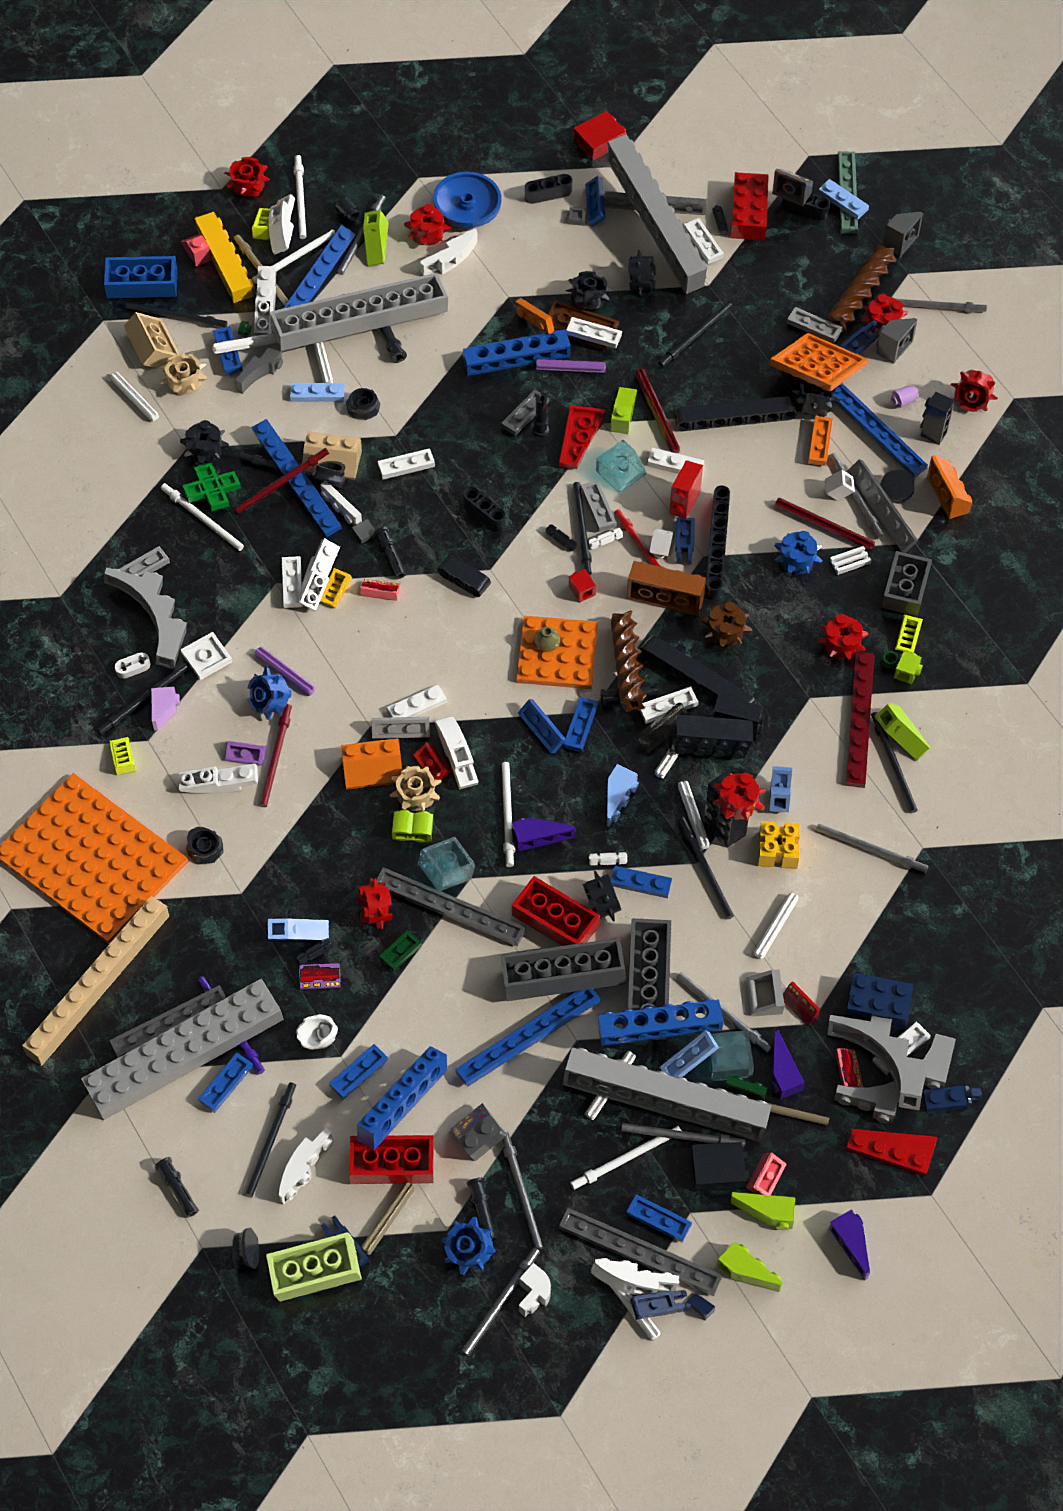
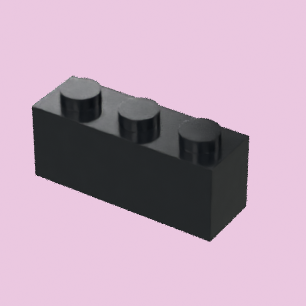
(936, 417)

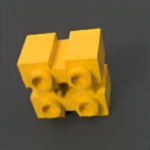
(779, 844)

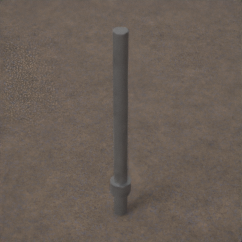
(376, 206)
(968, 306)
(872, 521)
(907, 861)
(754, 1036)
(679, 1134)
(510, 1154)
(522, 1268)

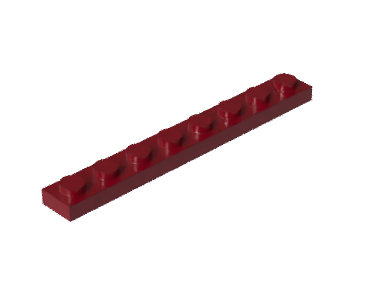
(860, 720)

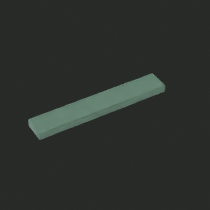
(847, 180)

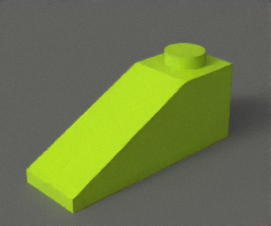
(623, 410)
(772, 1210)

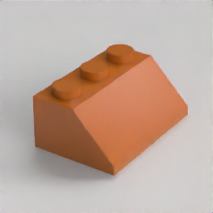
(948, 487)
(371, 763)

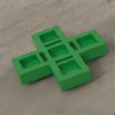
(211, 487)

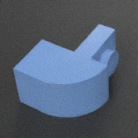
(780, 789)

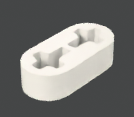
(132, 665)

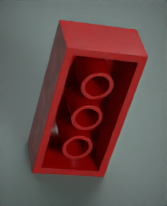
(749, 206)
(554, 914)
(393, 1161)

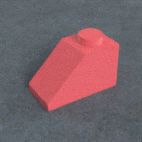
(197, 249)

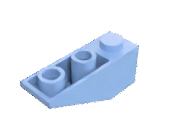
(620, 785)
(297, 929)

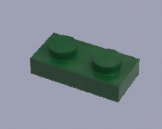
(400, 951)
(751, 1090)

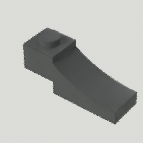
(259, 367)

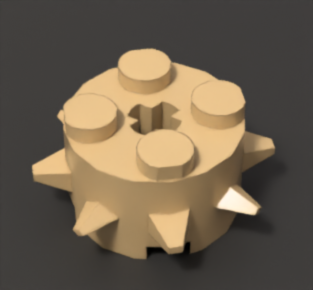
(183, 373)
(415, 788)

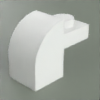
(539, 1288)

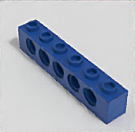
(516, 352)
(653, 1030)
(401, 1097)

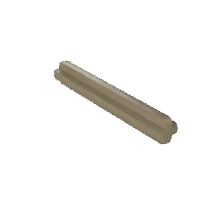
(387, 1218)

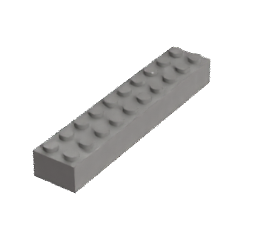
(656, 214)
(358, 311)
(182, 1049)
(666, 1094)

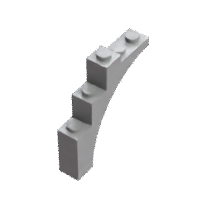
(159, 607)
(892, 1051)
(884, 1098)

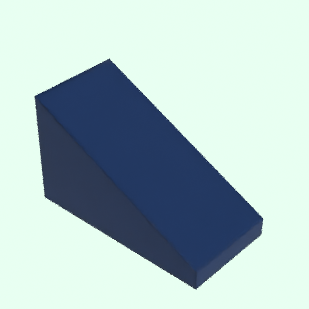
(701, 1306)

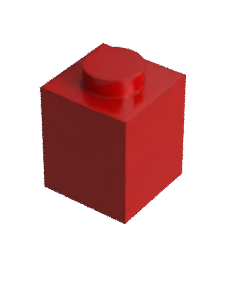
(582, 585)

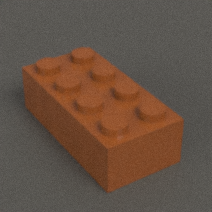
(666, 588)

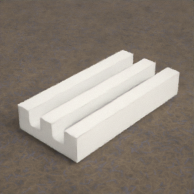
(848, 558)

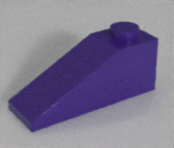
(536, 832)
(785, 1074)
(850, 1235)

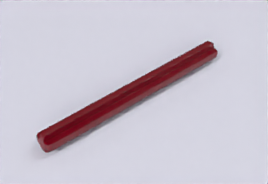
(657, 411)
(824, 523)

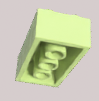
(313, 1266)

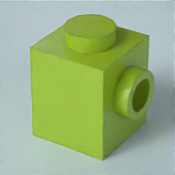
(908, 667)

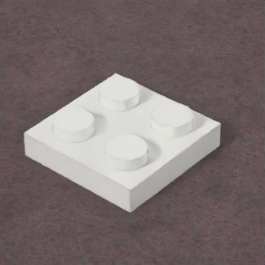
(206, 656)

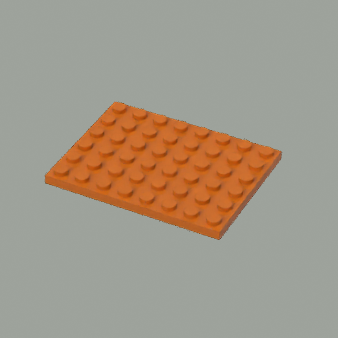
(90, 857)

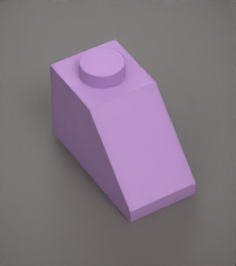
(163, 705)

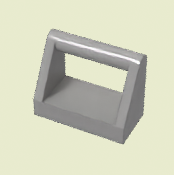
(774, 978)

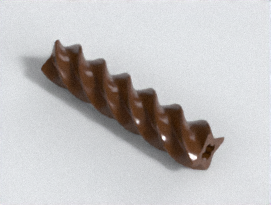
(861, 286)
(626, 663)

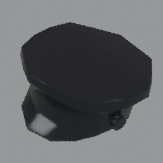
(363, 404)
(330, 471)
(898, 485)
(204, 845)
(245, 1249)

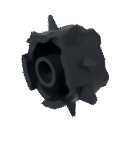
(642, 273)
(588, 290)
(814, 399)
(204, 442)
(602, 896)

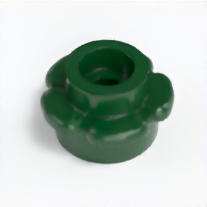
(244, 328)
(892, 656)

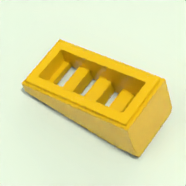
(343, 586)

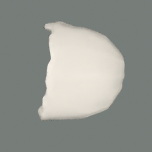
(316, 1032)

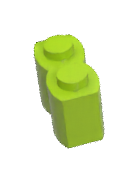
(412, 826)

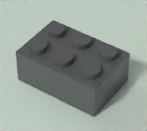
(906, 583)

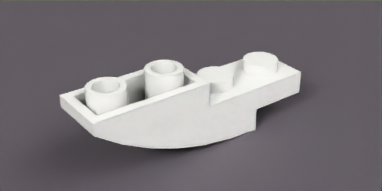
(279, 224)
(455, 252)
(265, 299)
(317, 574)
(457, 752)
(218, 781)
(297, 1170)
(626, 1278)

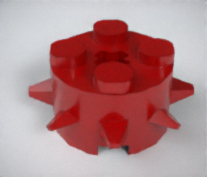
(247, 177)
(427, 225)
(883, 310)
(974, 390)
(843, 637)
(739, 796)
(374, 903)

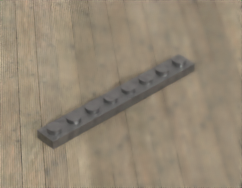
(452, 907)
(640, 1251)

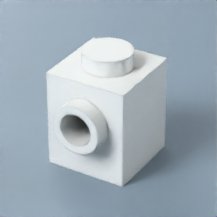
(839, 485)
(661, 543)

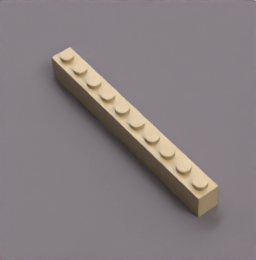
(95, 981)

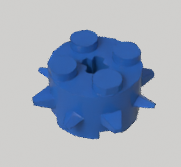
(798, 552)
(268, 693)
(457, 1243)

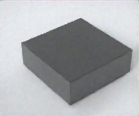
(576, 216)
(364, 531)

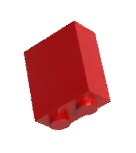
(596, 133)
(685, 489)

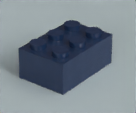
(879, 998)

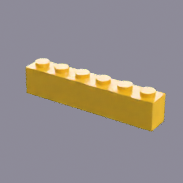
(224, 257)

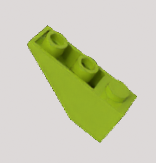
(375, 237)
(902, 730)
(745, 1268)

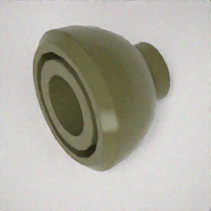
(547, 639)

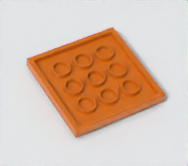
(818, 362)
(565, 666)

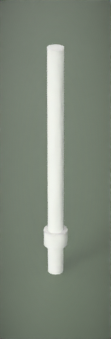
(298, 172)
(301, 252)
(177, 497)
(508, 846)
(592, 1175)

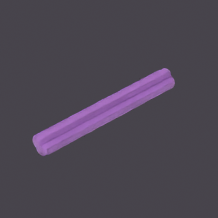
(566, 365)
(285, 671)

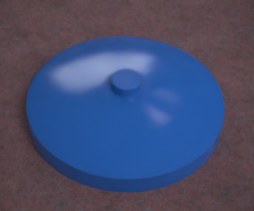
(467, 199)

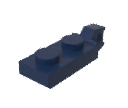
(950, 1098)

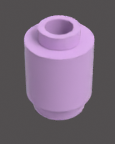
(904, 396)

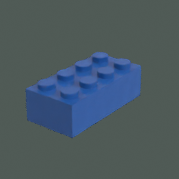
(140, 277)

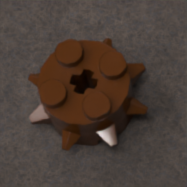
(726, 624)

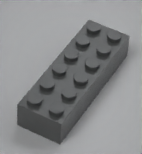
(649, 965)
(563, 969)

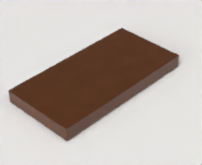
(562, 314)

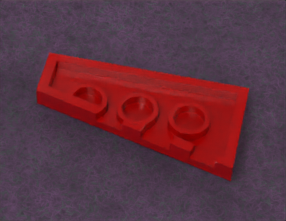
(579, 432)
(896, 1149)

